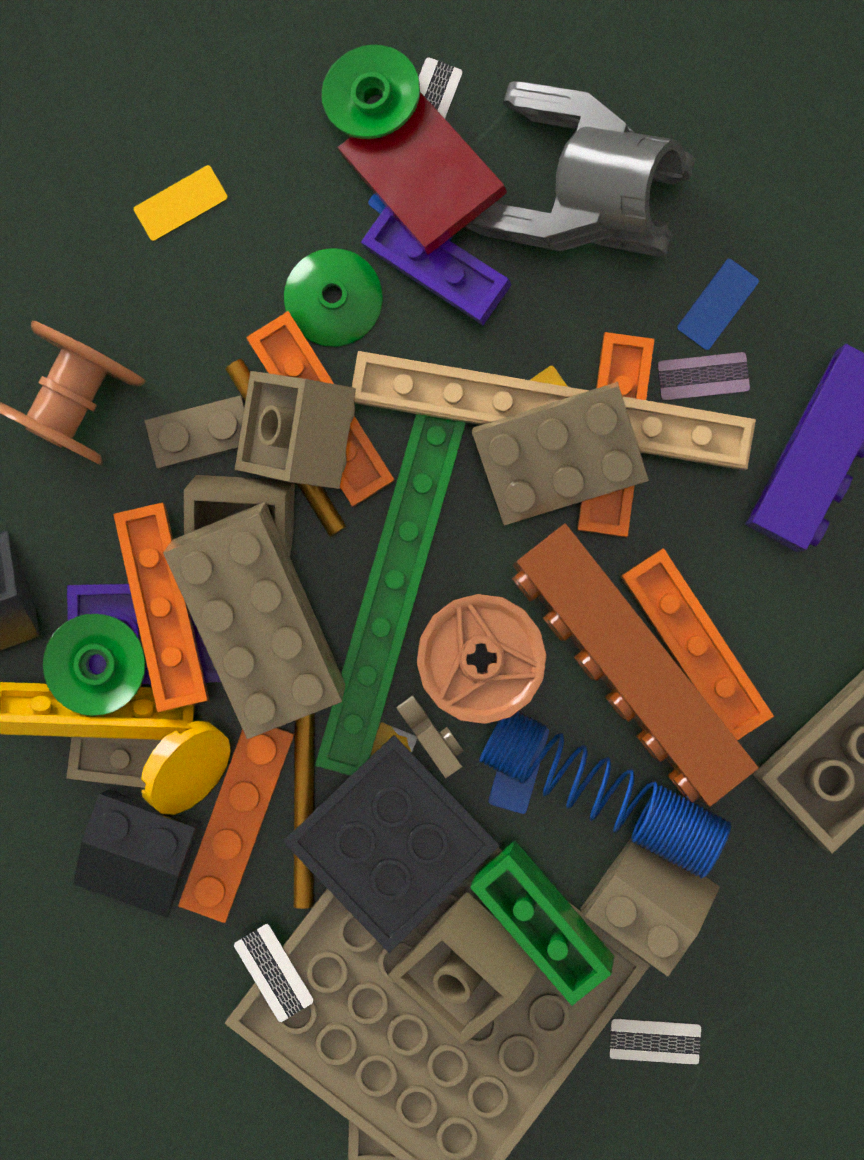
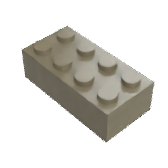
(255, 620)
(822, 770)

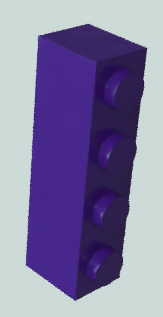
(816, 458)

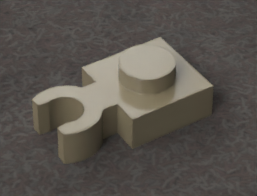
(439, 745)

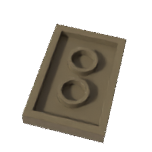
(560, 453)

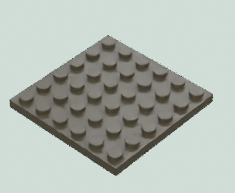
(397, 1068)

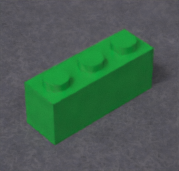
(543, 923)

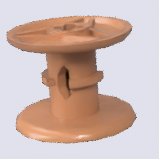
(68, 391)
(507, 681)

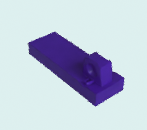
(445, 272)

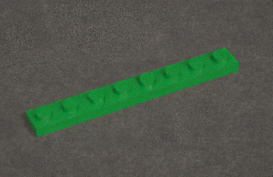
(391, 593)

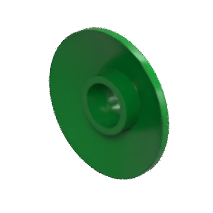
(367, 73)
(337, 322)
(68, 668)

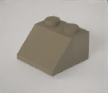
(295, 429)
(218, 497)
(650, 905)
(465, 969)

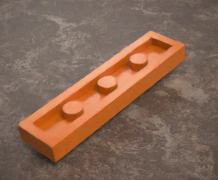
(288, 353)
(628, 362)
(160, 609)
(696, 643)
(235, 823)

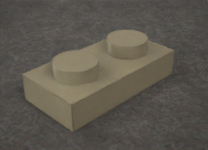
(196, 432)
(109, 760)

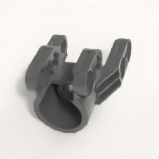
(599, 178)

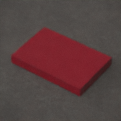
(425, 176)

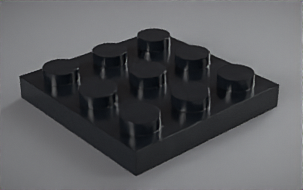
(391, 843)

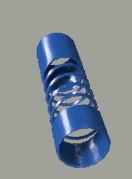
(667, 824)

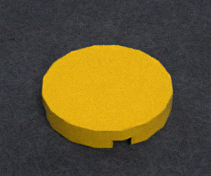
(185, 767)

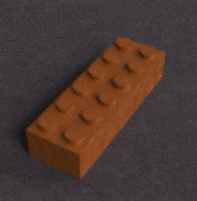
(634, 666)

